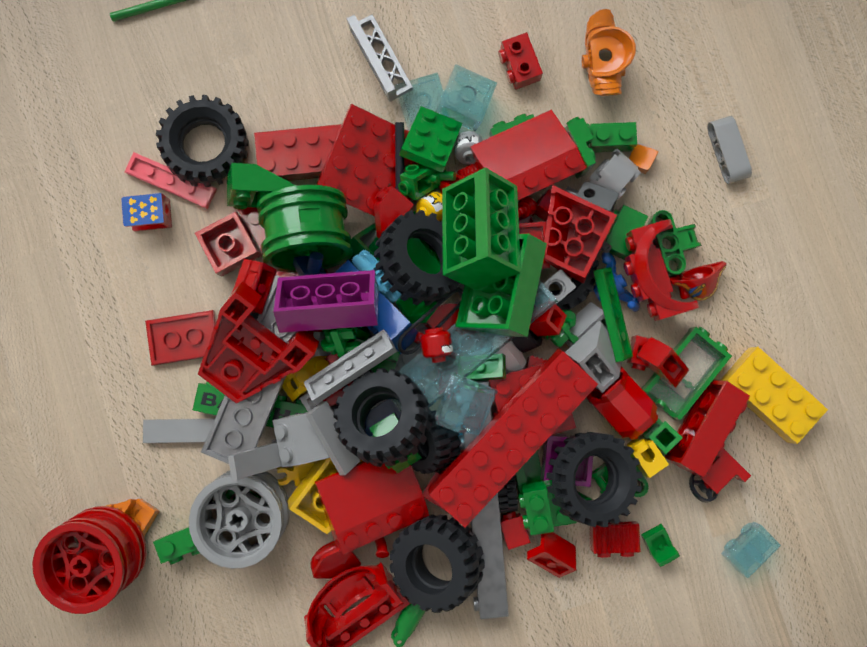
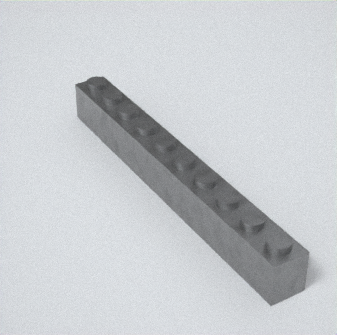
(491, 591)

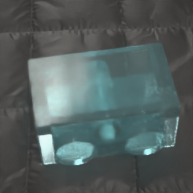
(750, 549)

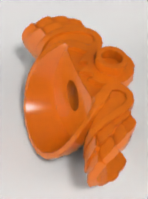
(601, 35)

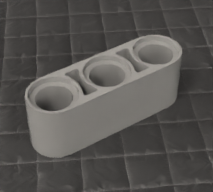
(729, 149)

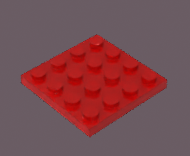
(362, 159)

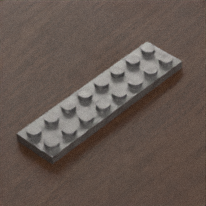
(242, 424)

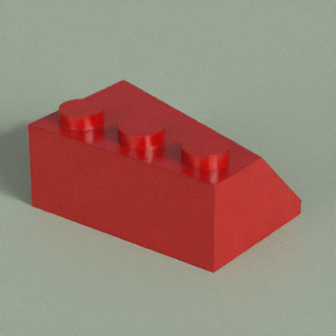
(575, 233)

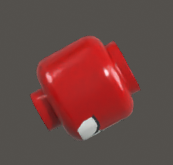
(436, 344)

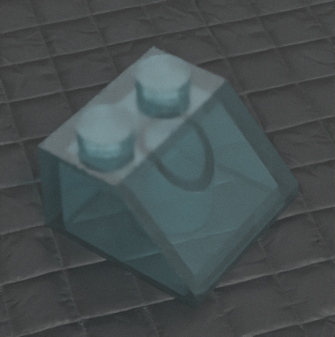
(465, 405)

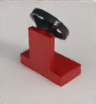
(723, 470)

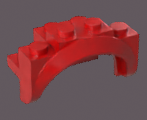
(650, 273)

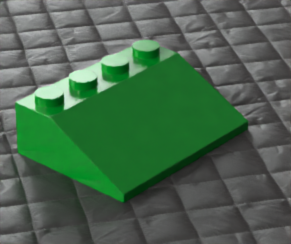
(509, 303)

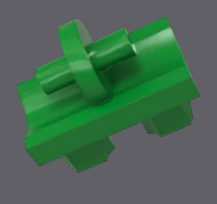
(565, 333)
(338, 341)

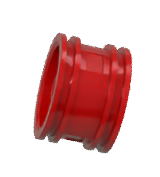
(74, 572)

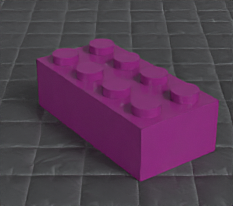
(326, 301)

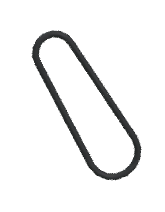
(423, 317)

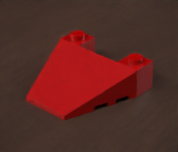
(246, 354)

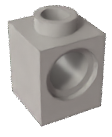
(563, 282)

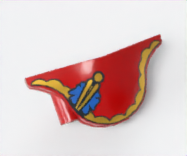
(700, 281)

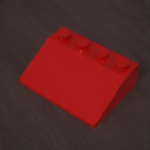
(531, 154)
(370, 503)

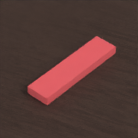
(163, 178)

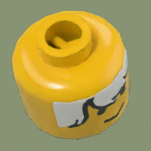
(431, 204)

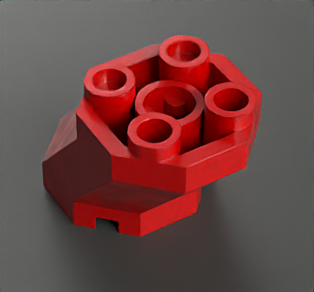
(625, 406)

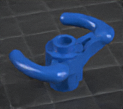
(624, 295)

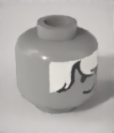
(462, 147)

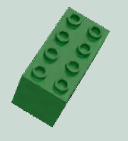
(480, 229)

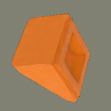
(643, 157)

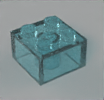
(466, 97)

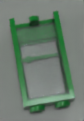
(704, 360)

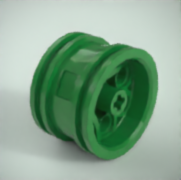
(304, 222)

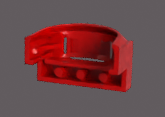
(344, 591)

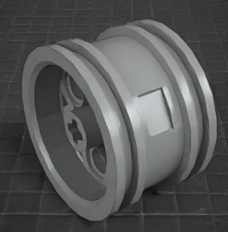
(239, 518)

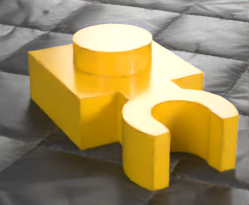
(296, 473)

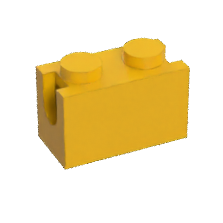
(308, 370)
(649, 456)

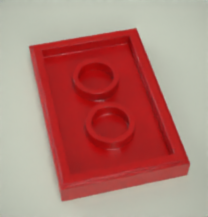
(179, 337)

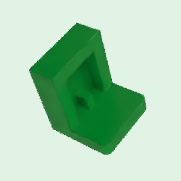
(660, 545)

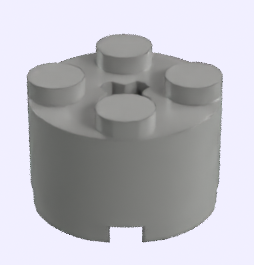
(615, 173)

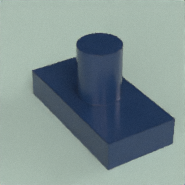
(309, 264)

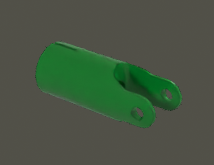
(406, 623)

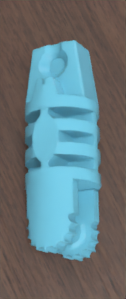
(366, 262)

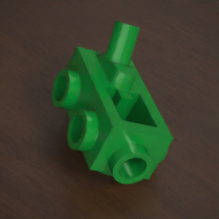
(420, 180)

